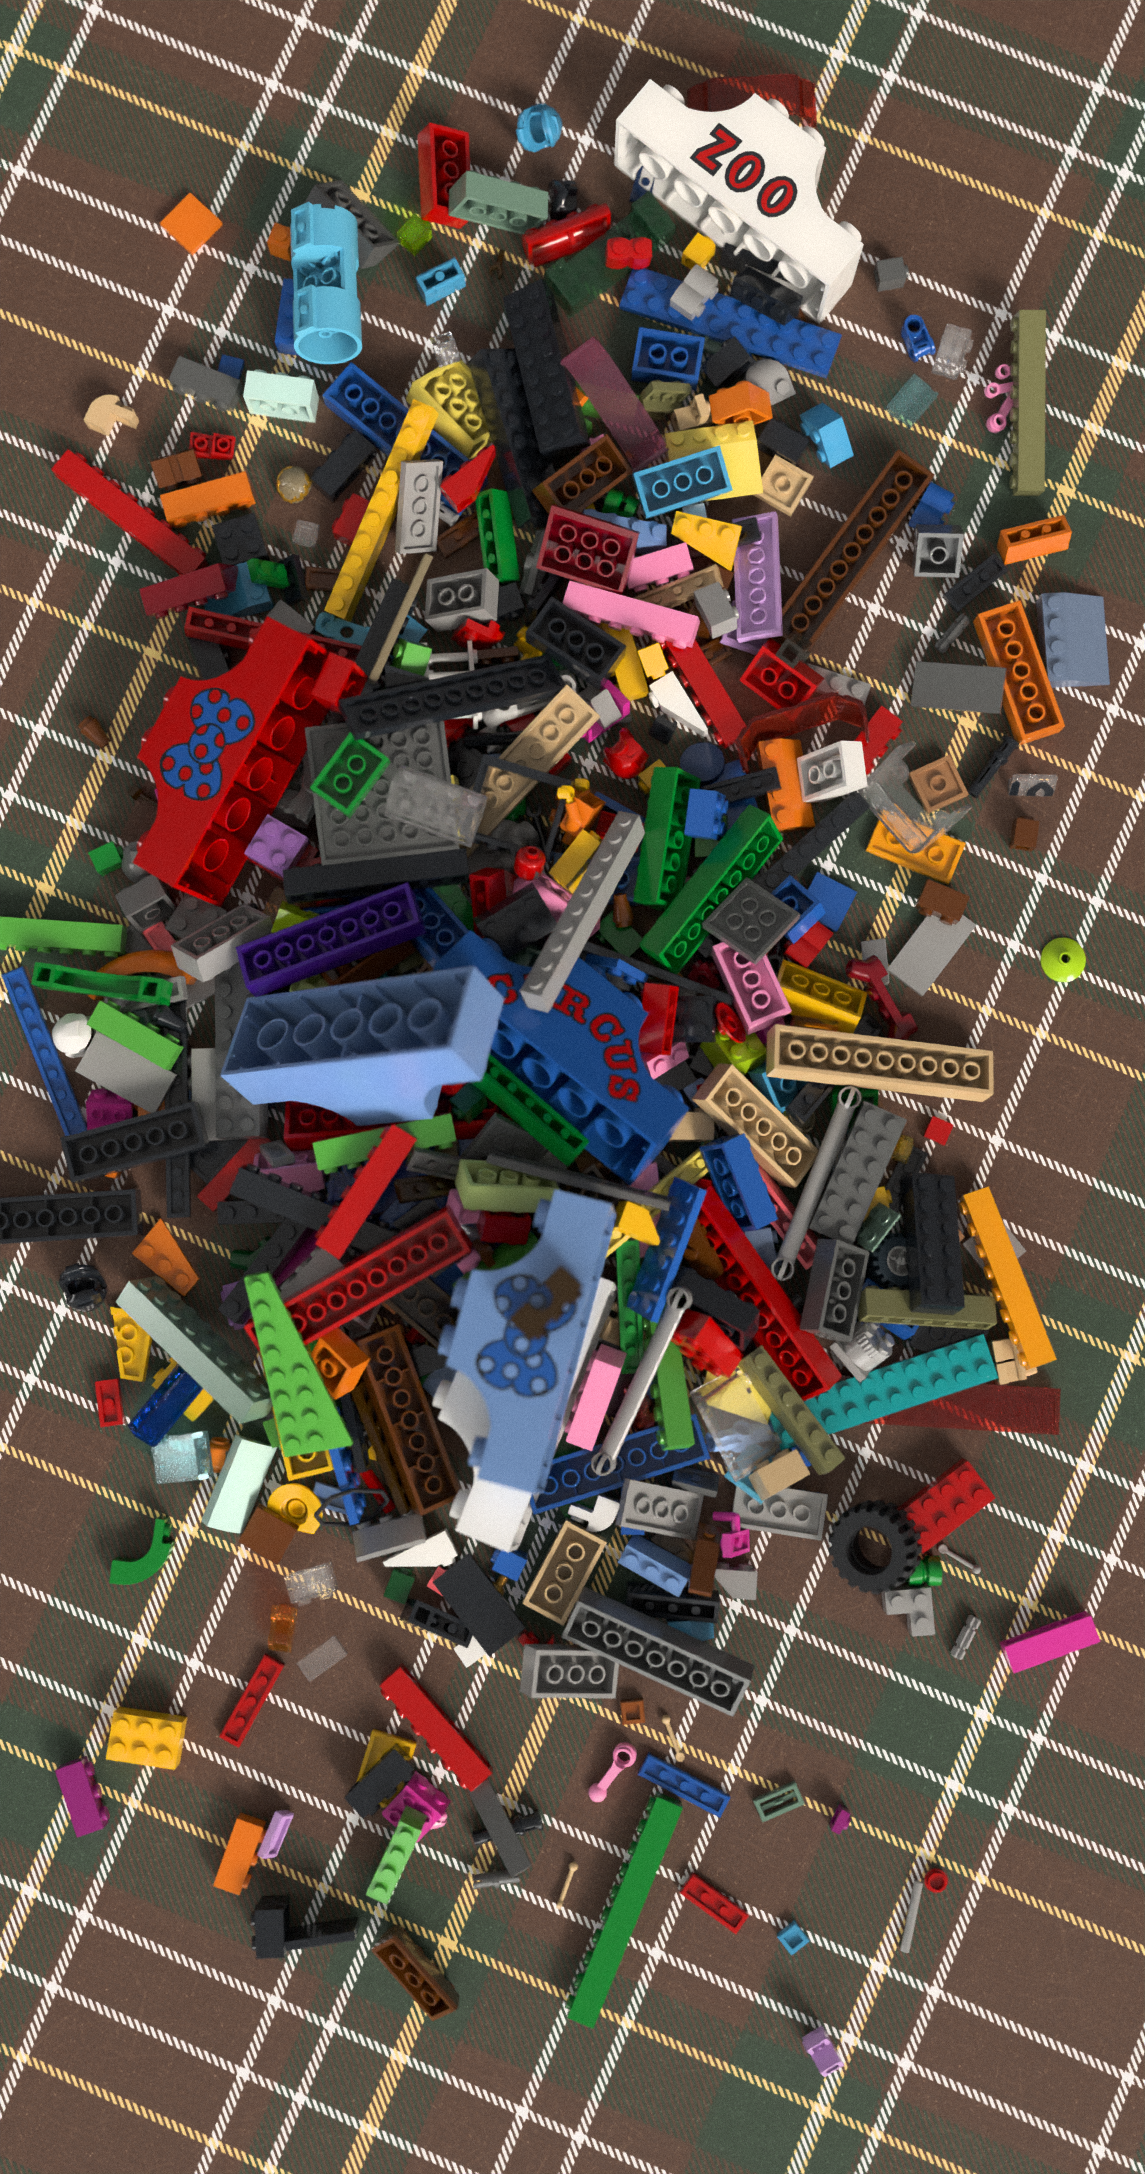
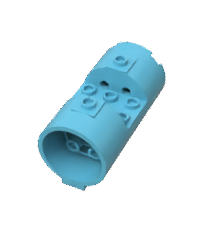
(325, 284)

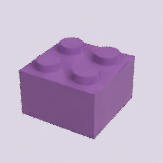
(276, 846)

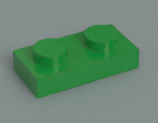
(267, 573)

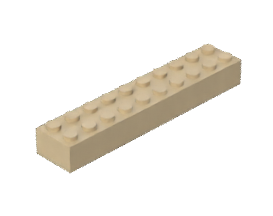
(879, 1063)

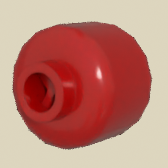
(529, 863)

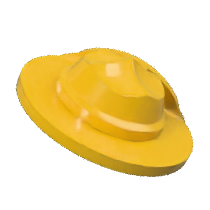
(297, 1505)

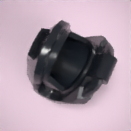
(84, 1293)

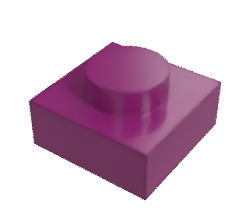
(840, 1819)

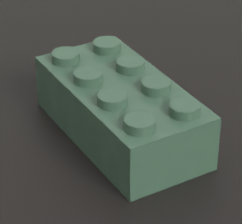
(497, 202)

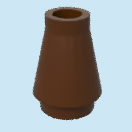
(93, 731)
(622, 911)

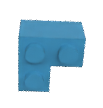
(828, 433)

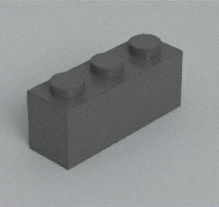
(205, 384)

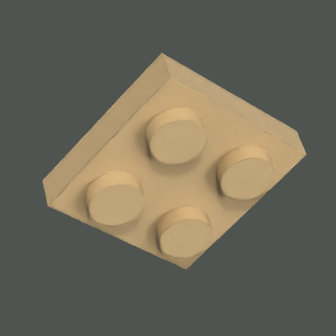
(784, 485)

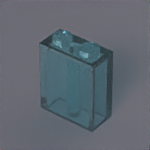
(183, 1458)

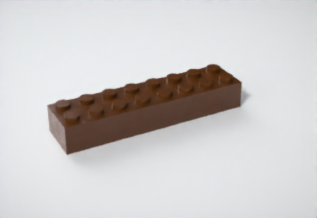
(407, 1420)

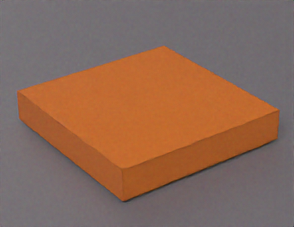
(191, 224)

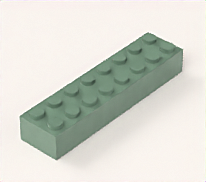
(197, 1348)

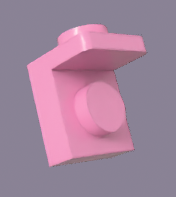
(469, 1261)

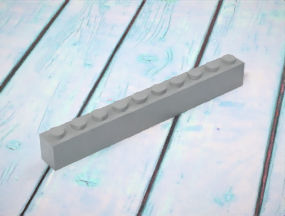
(582, 912)

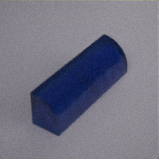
(165, 1407)

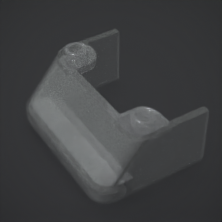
(899, 810)

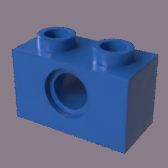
(509, 1563)

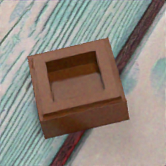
(632, 1711)

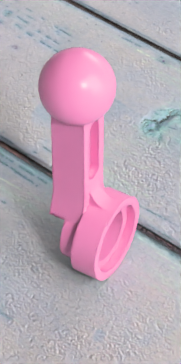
(597, 1791)

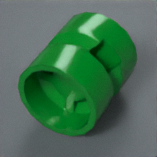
(615, 500)
(927, 1571)

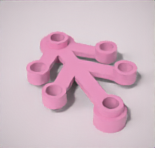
(1008, 403)

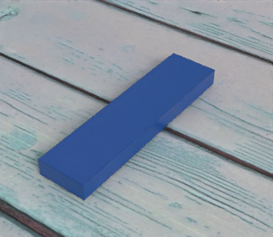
(684, 1785)

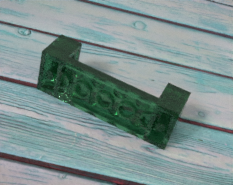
(586, 276)

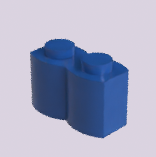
(932, 506)

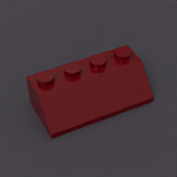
(189, 589)

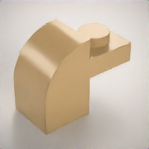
(107, 410)
(693, 416)

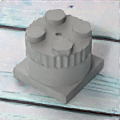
(866, 1351)

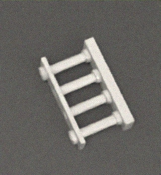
(470, 656)

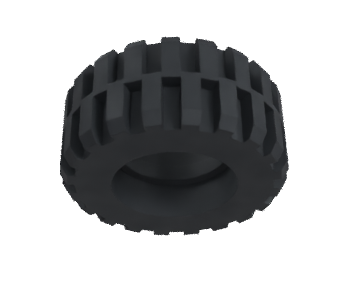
(853, 1563)

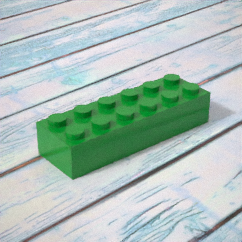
(664, 844)

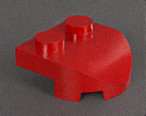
(481, 636)

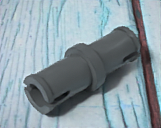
(493, 1878)

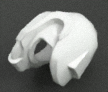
(72, 1034)

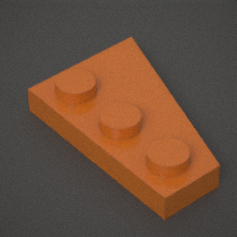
(166, 1259)

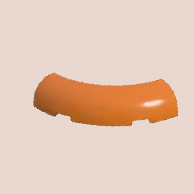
(145, 962)

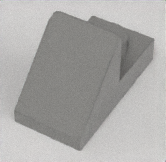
(602, 704)

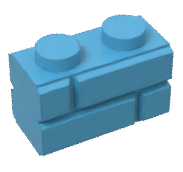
(440, 281)

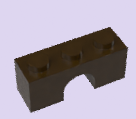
(534, 1322)

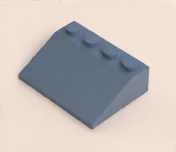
(1073, 639)

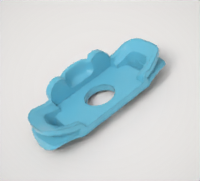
(331, 627)

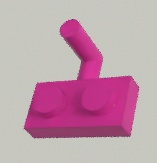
(737, 1540)

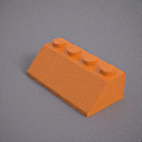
(786, 804)

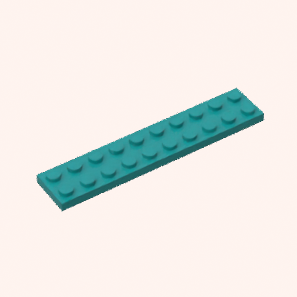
(899, 1386)

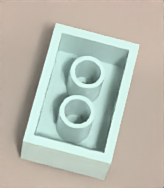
(281, 395)

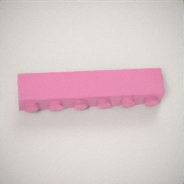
(632, 614)

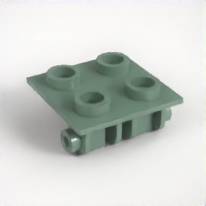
(876, 1226)

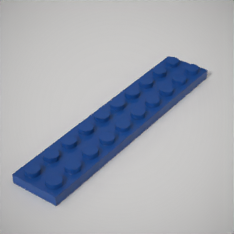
(724, 317)

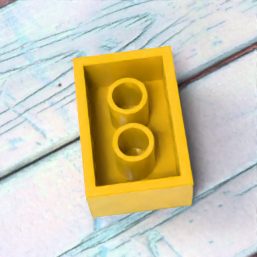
(146, 1738)

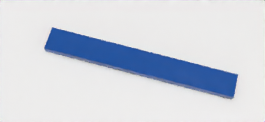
(44, 1051)

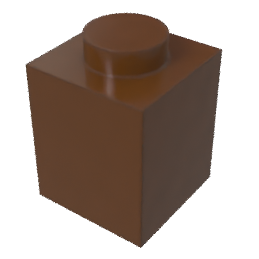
(1024, 833)

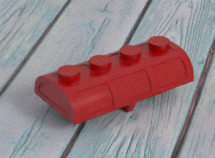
(566, 235)

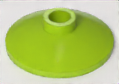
(1053, 964)

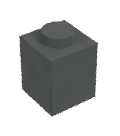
(890, 274)

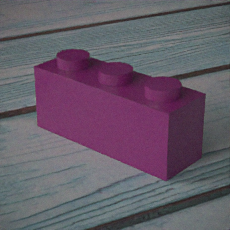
(82, 1796)

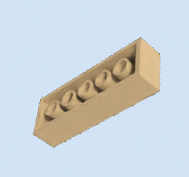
(772, 1137)

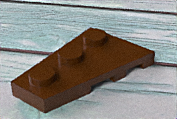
(701, 1254)

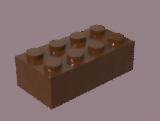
(584, 477)

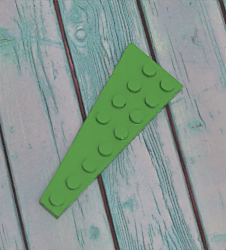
(299, 1398)

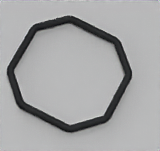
(346, 1492)

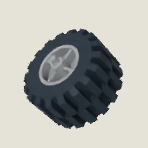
(889, 1263)

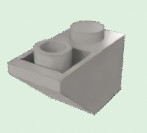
(737, 1581)

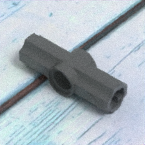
(532, 575)

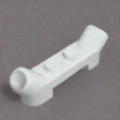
(497, 716)

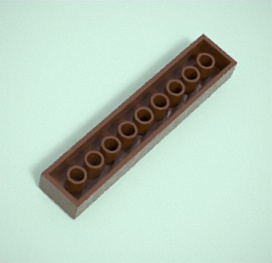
(855, 548)

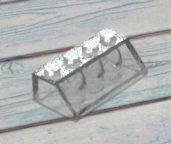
(435, 805)

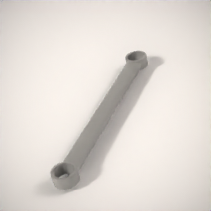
(815, 1183)
(641, 1381)

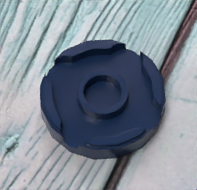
(703, 761)

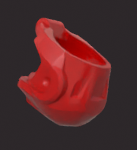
(626, 757)

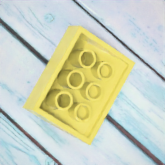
(455, 399)
(737, 447)

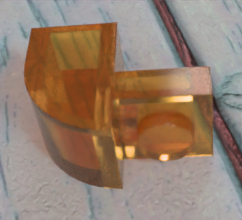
(282, 1627)

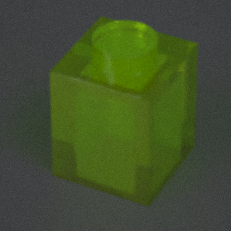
(414, 234)

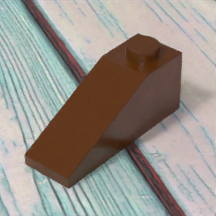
(704, 1559)

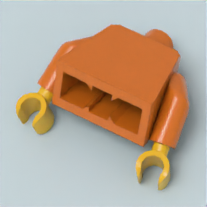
(580, 811)

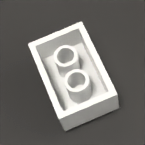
(832, 771)

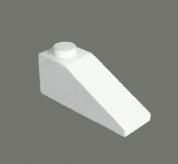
(435, 1551)

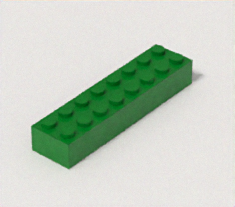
(734, 858)

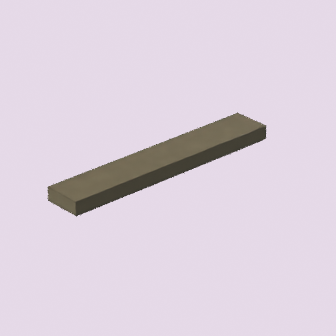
(399, 620)

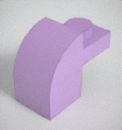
(822, 2051)

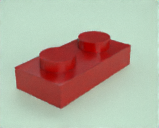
(109, 1402)

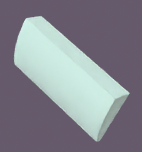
(238, 1485)

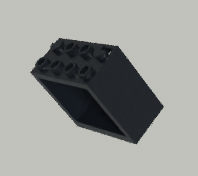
(480, 786)

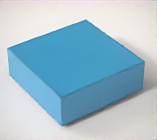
(792, 1937)

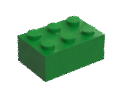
(350, 775)

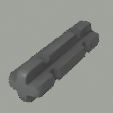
(952, 633)

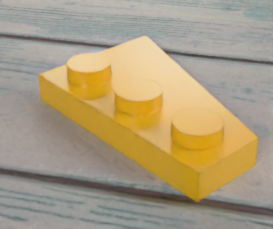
(709, 536)
(132, 1345)

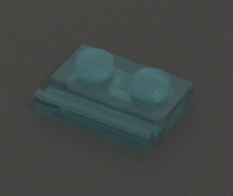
(911, 401)

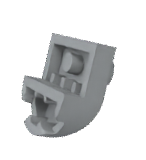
(772, 378)

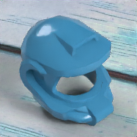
(538, 127)

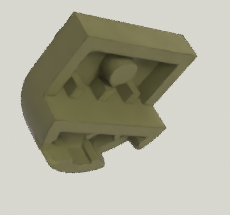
(663, 397)

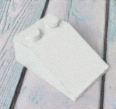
(674, 702)

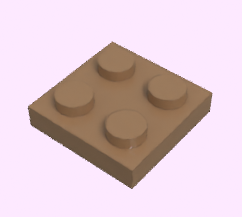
(938, 784)

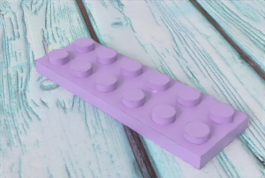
(759, 583)

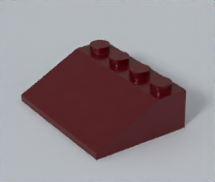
(587, 549)

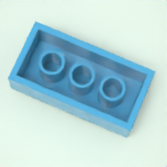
(682, 482)

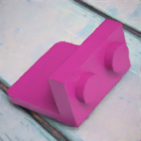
(106, 1107)
(421, 1796)

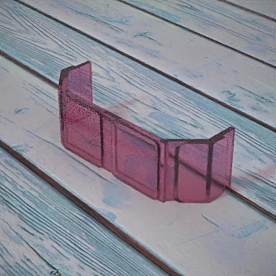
(616, 403)

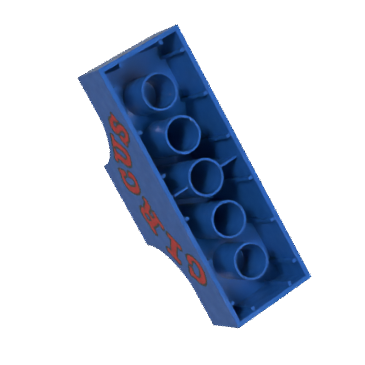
(580, 1057)

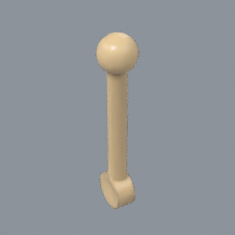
(679, 1754)
(573, 1867)

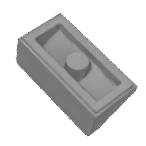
(877, 948)

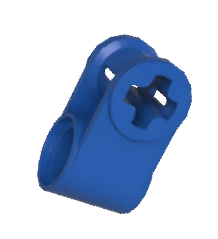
(918, 342)

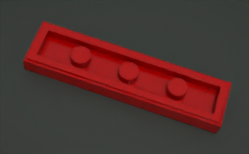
(220, 1185)
(251, 1700)

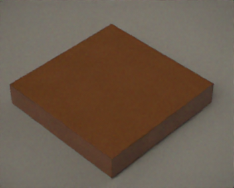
(268, 1534)

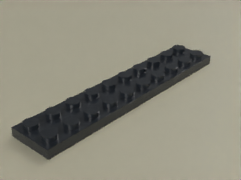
(450, 697)

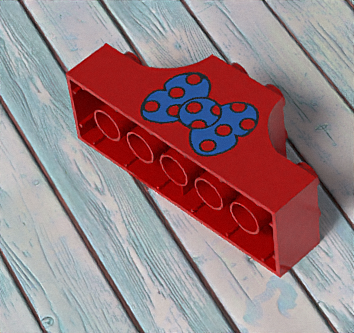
(226, 759)

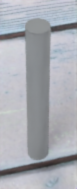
(911, 1916)

